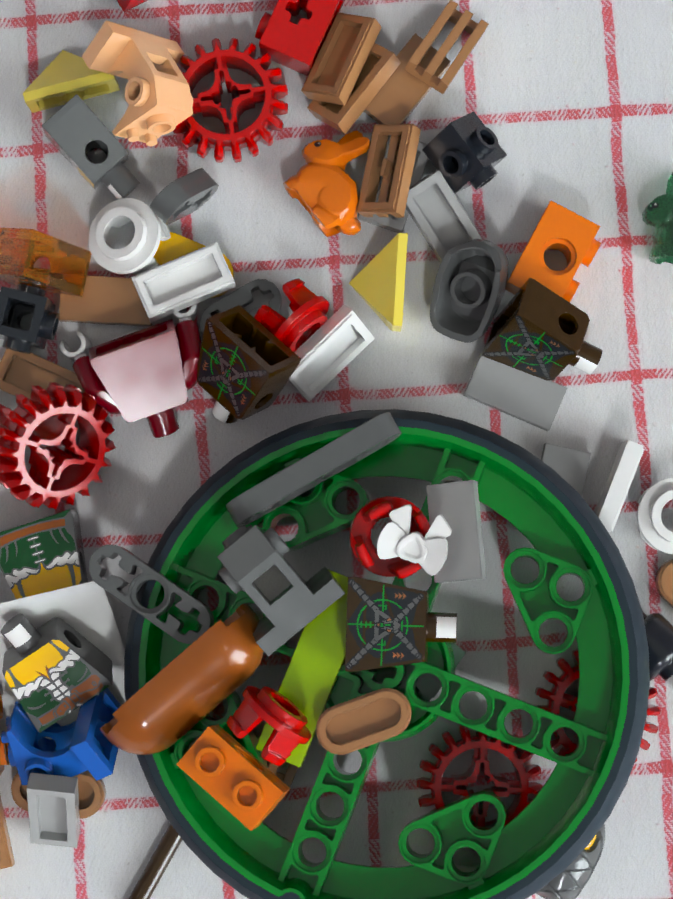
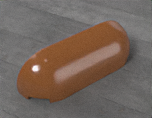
(188, 686)

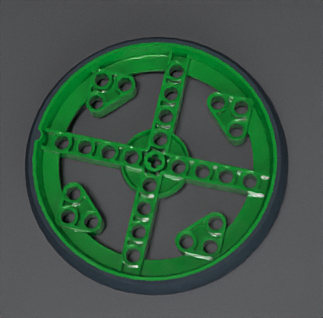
(611, 690)

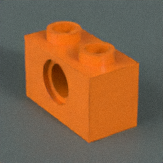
(560, 231)
(233, 776)

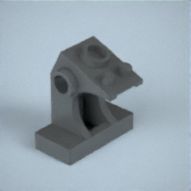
(248, 556)

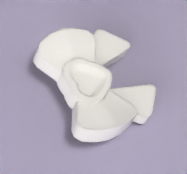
(428, 551)

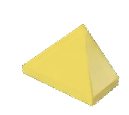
(63, 80)
(383, 282)

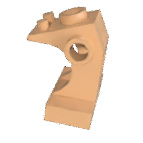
(155, 87)

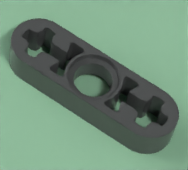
(129, 563)

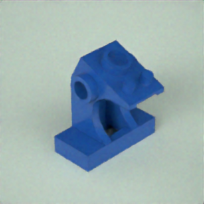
(72, 746)

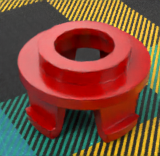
(307, 315)
(361, 536)
(279, 713)

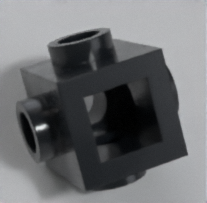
(465, 153)
(25, 301)

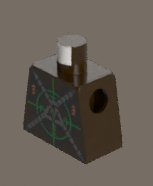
(541, 334)
(242, 364)
(391, 625)

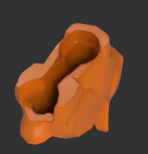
(325, 186)

